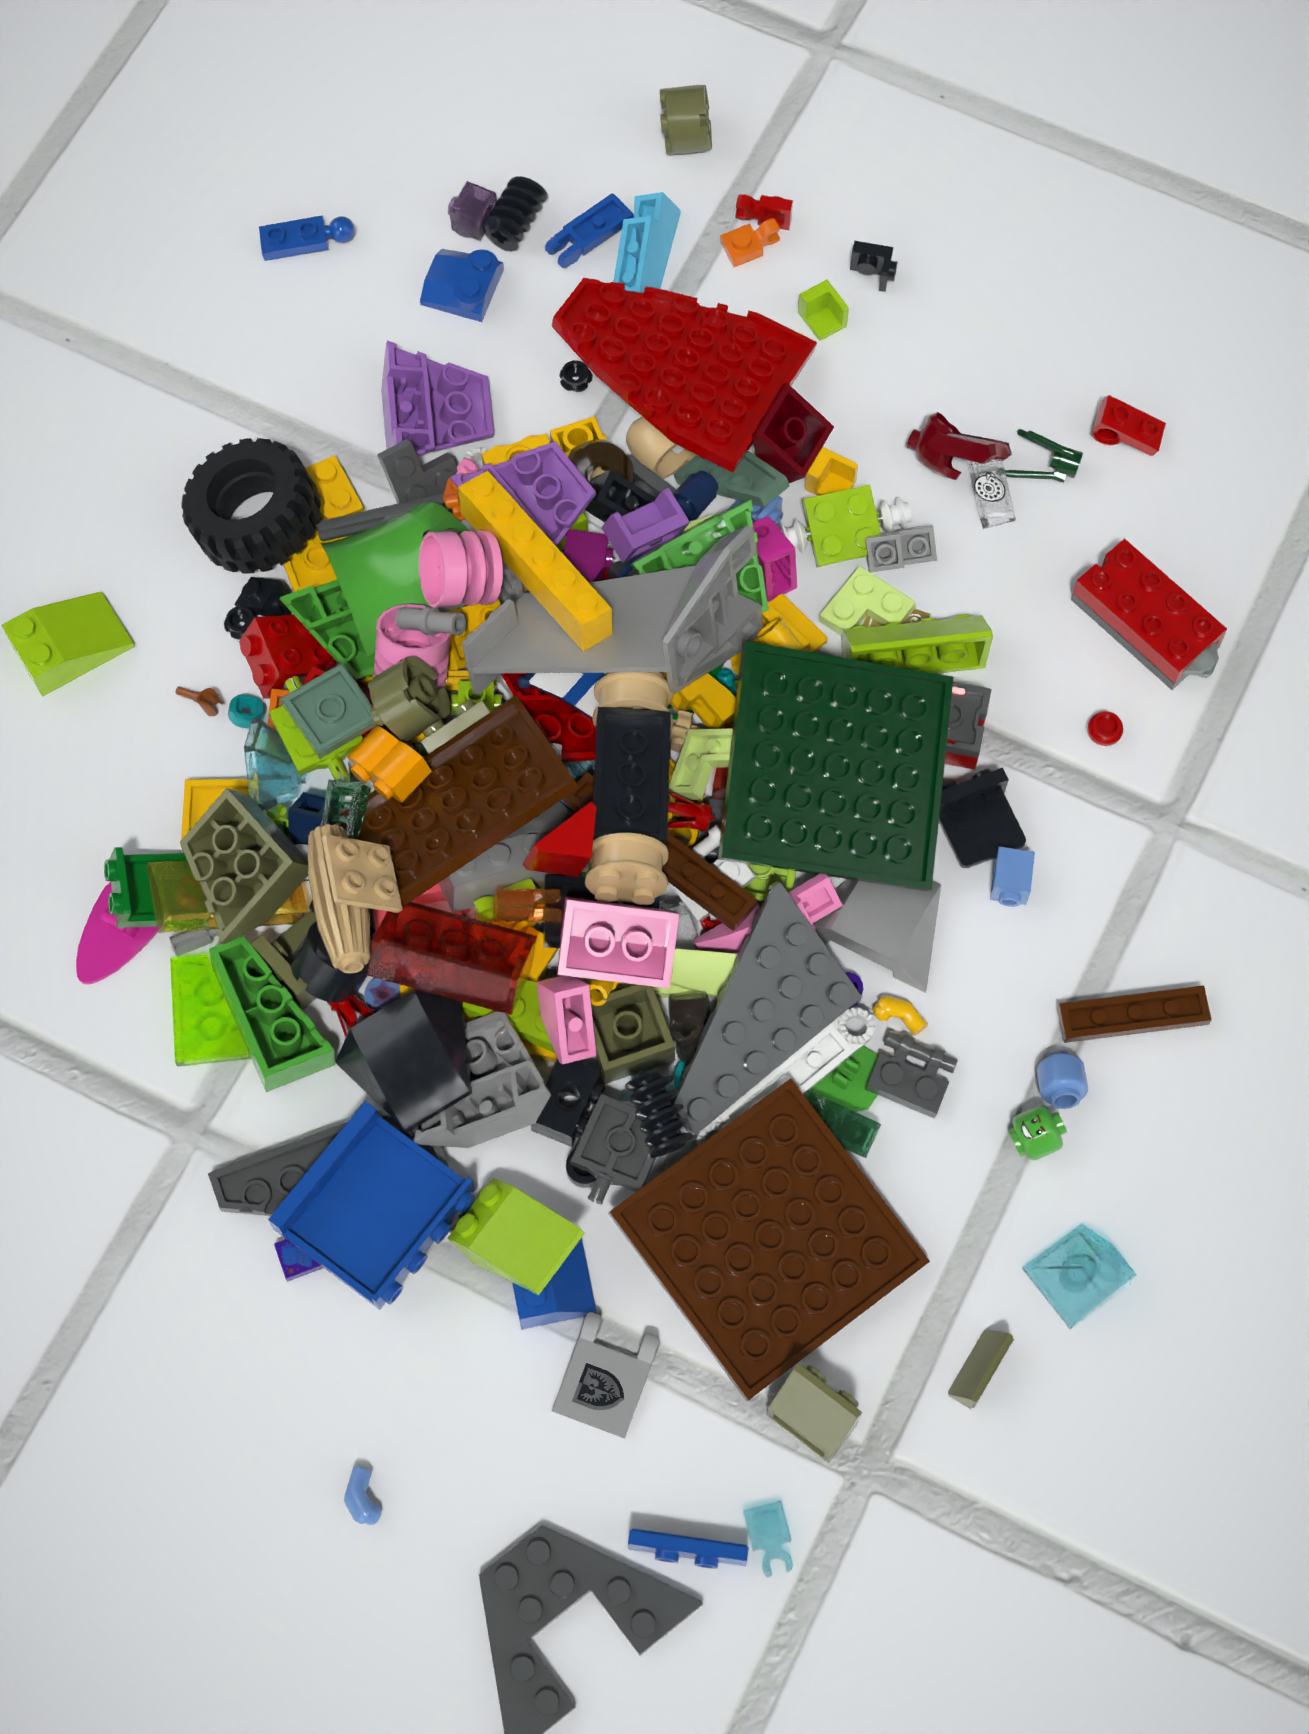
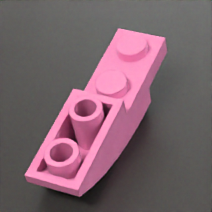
(814, 899)

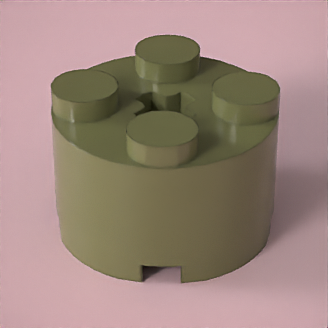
(686, 119)
(408, 698)

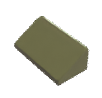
(980, 1367)

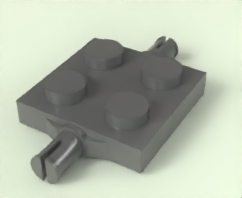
(613, 1148)

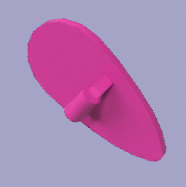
(104, 946)

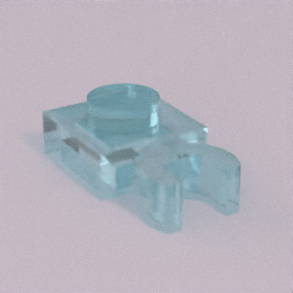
(767, 1531)

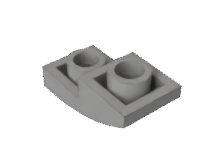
(901, 548)

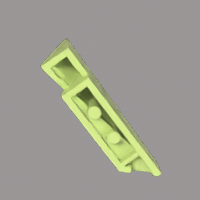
(694, 973)

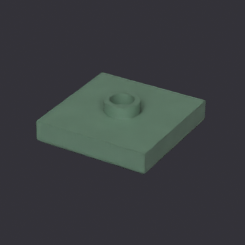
(329, 710)

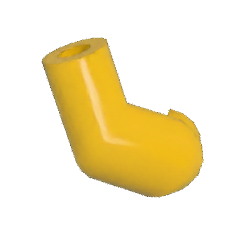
(902, 1009)

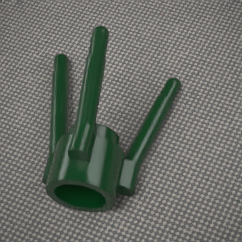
(1063, 460)

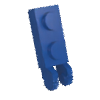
(589, 230)

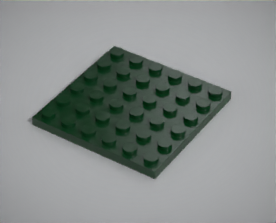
(836, 767)

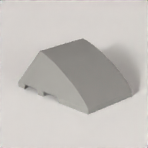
(886, 926)
(504, 1089)

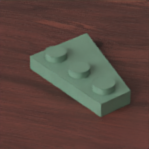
(750, 480)

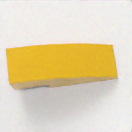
(708, 700)

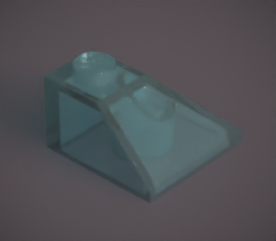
(269, 767)
(1079, 1274)

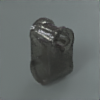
(687, 1020)

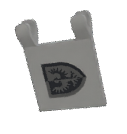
(603, 1383)

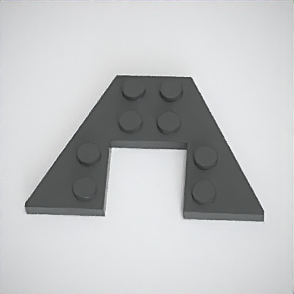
(539, 1584)

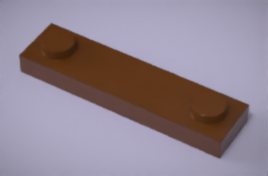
(1134, 1014)

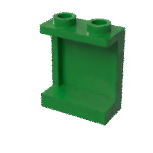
(131, 889)

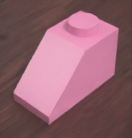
(567, 1017)

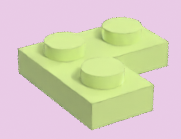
(864, 596)
(698, 756)

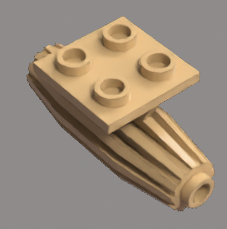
(344, 882)

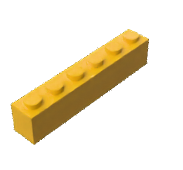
(537, 561)

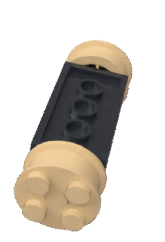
(630, 787)

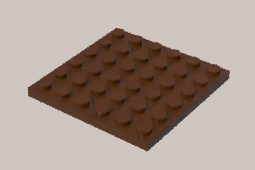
(768, 1239)

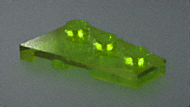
(201, 1016)

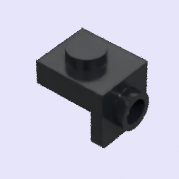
(263, 597)

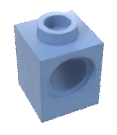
(1012, 876)

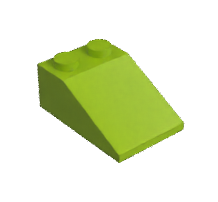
(66, 639)
(515, 1236)

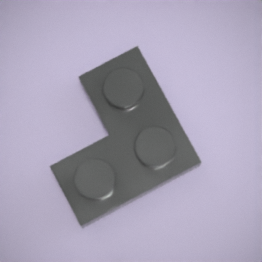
(409, 478)

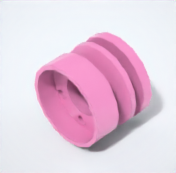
(460, 568)
(397, 644)

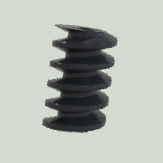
(514, 212)
(658, 1113)

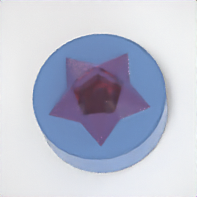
(381, 993)

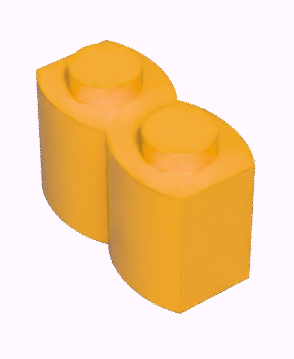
(388, 764)

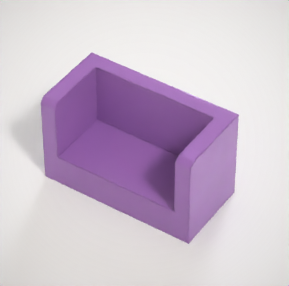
(645, 526)

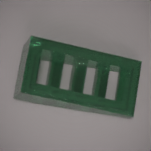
(333, 802)

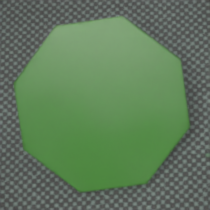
(849, 1080)

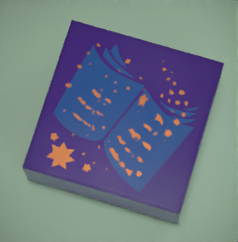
(294, 1261)

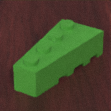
(271, 1024)

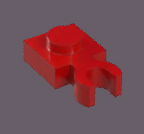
(765, 209)

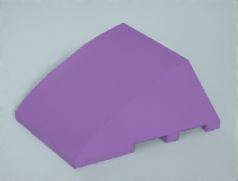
(433, 402)
(543, 486)

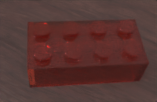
(452, 956)

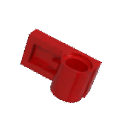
(1124, 423)

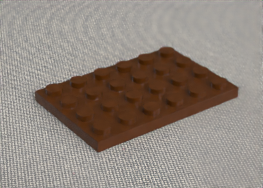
(476, 796)

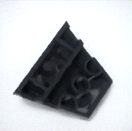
(410, 1057)

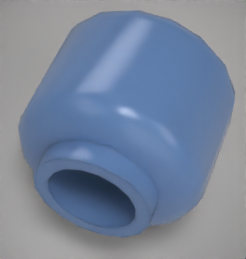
(1062, 1080)

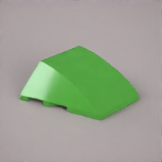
(694, 542)
(329, 620)

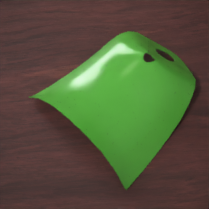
(382, 565)

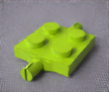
(299, 749)

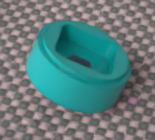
(244, 709)

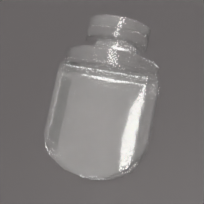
(687, 924)

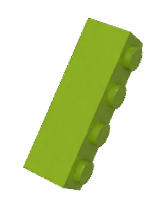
(924, 645)

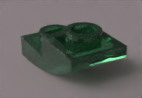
(850, 1128)

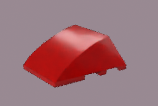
(557, 721)

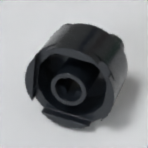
(316, 970)

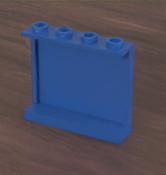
(372, 1207)

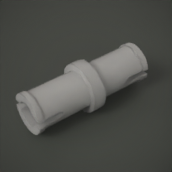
(430, 621)

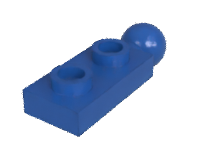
(303, 236)

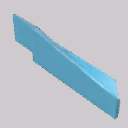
(646, 242)

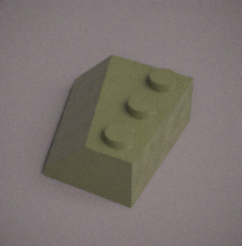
(242, 864)

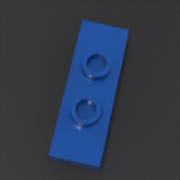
(704, 1551)

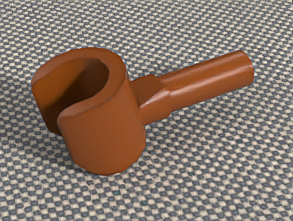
(205, 698)

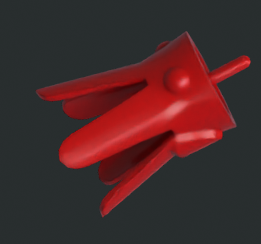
(697, 814)
(346, 1010)

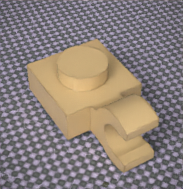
(680, 729)

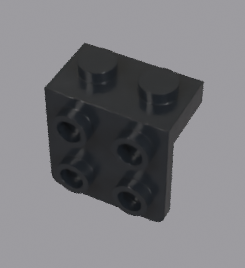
(979, 818)

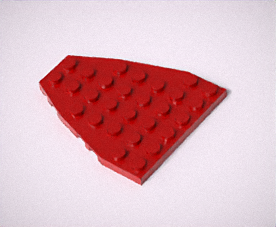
(684, 365)

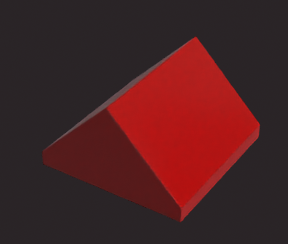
(566, 847)

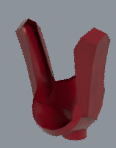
(942, 441)

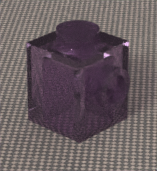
(471, 210)

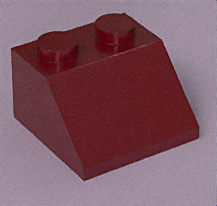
(791, 434)

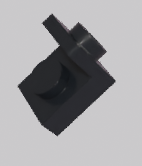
(874, 259)

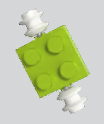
(842, 522)

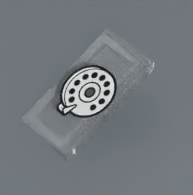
(991, 493)

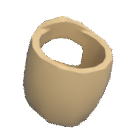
(655, 449)

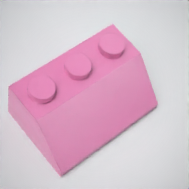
(617, 942)

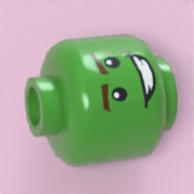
(1037, 1132)

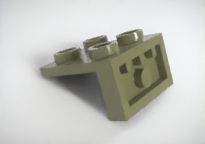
(279, 956)

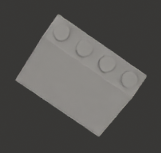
(503, 862)

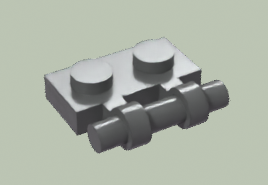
(906, 1083)

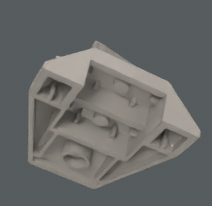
(661, 622)

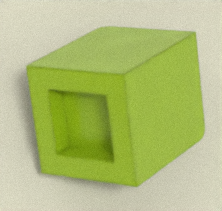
(823, 310)

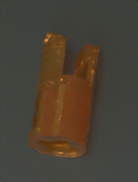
(519, 905)

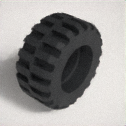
(229, 480)

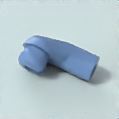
(357, 1499)

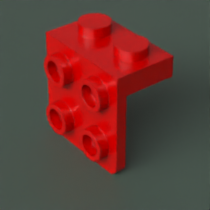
(280, 650)

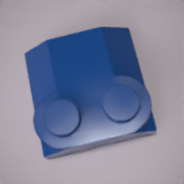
(462, 282)

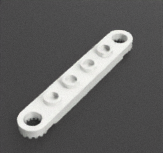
(804, 1067)

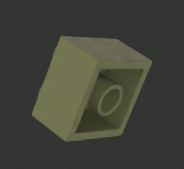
(631, 1033)

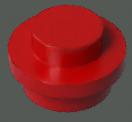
(1105, 728)

